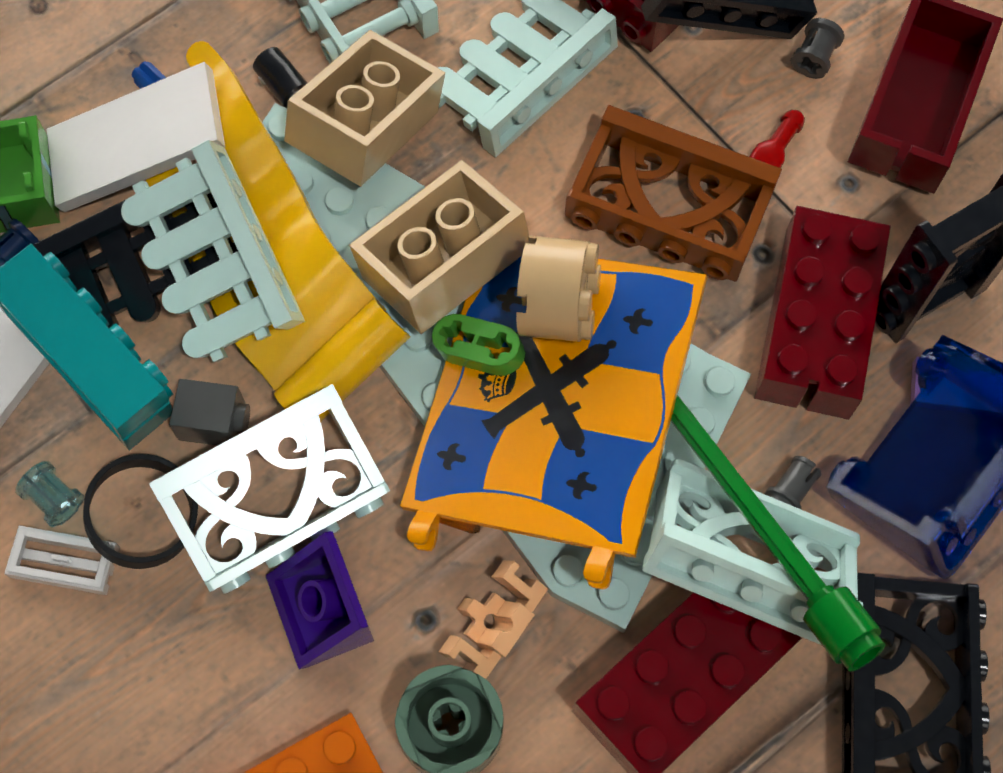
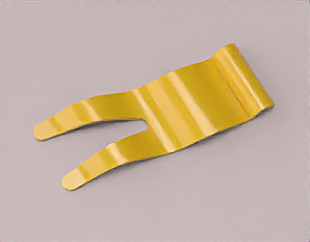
(344, 324)

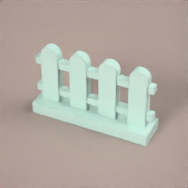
(537, 85)
(212, 227)

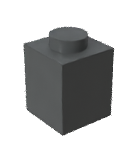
(208, 412)

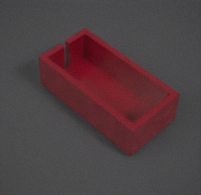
(926, 92)
(823, 312)
(679, 682)

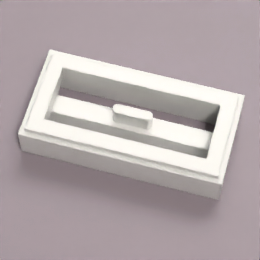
(19, 552)

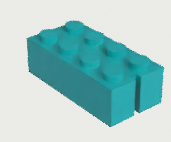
(82, 348)

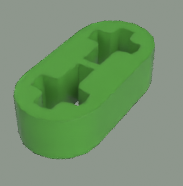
(480, 334)

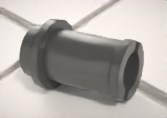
(795, 482)

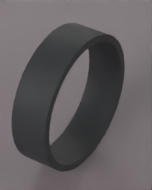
(113, 467)

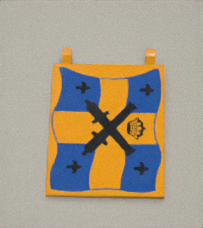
(569, 435)

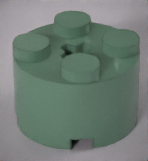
(463, 695)

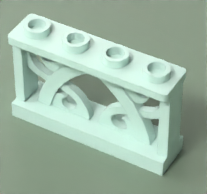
(200, 482)
(712, 566)

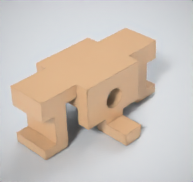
(509, 623)

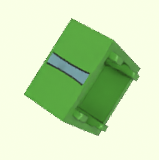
(25, 174)

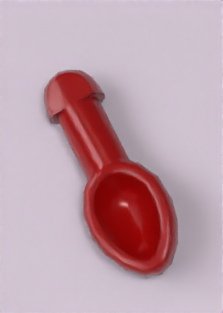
(772, 150)

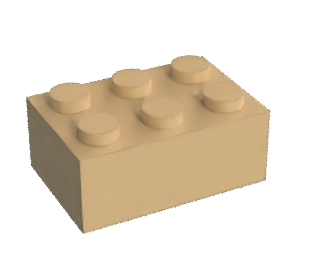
(363, 107)
(441, 246)

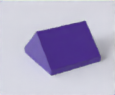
(318, 603)

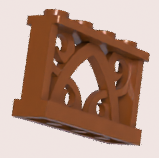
(673, 150)

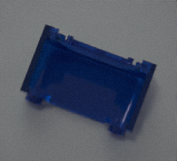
(940, 467)

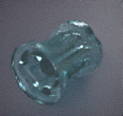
(49, 493)

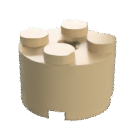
(558, 288)

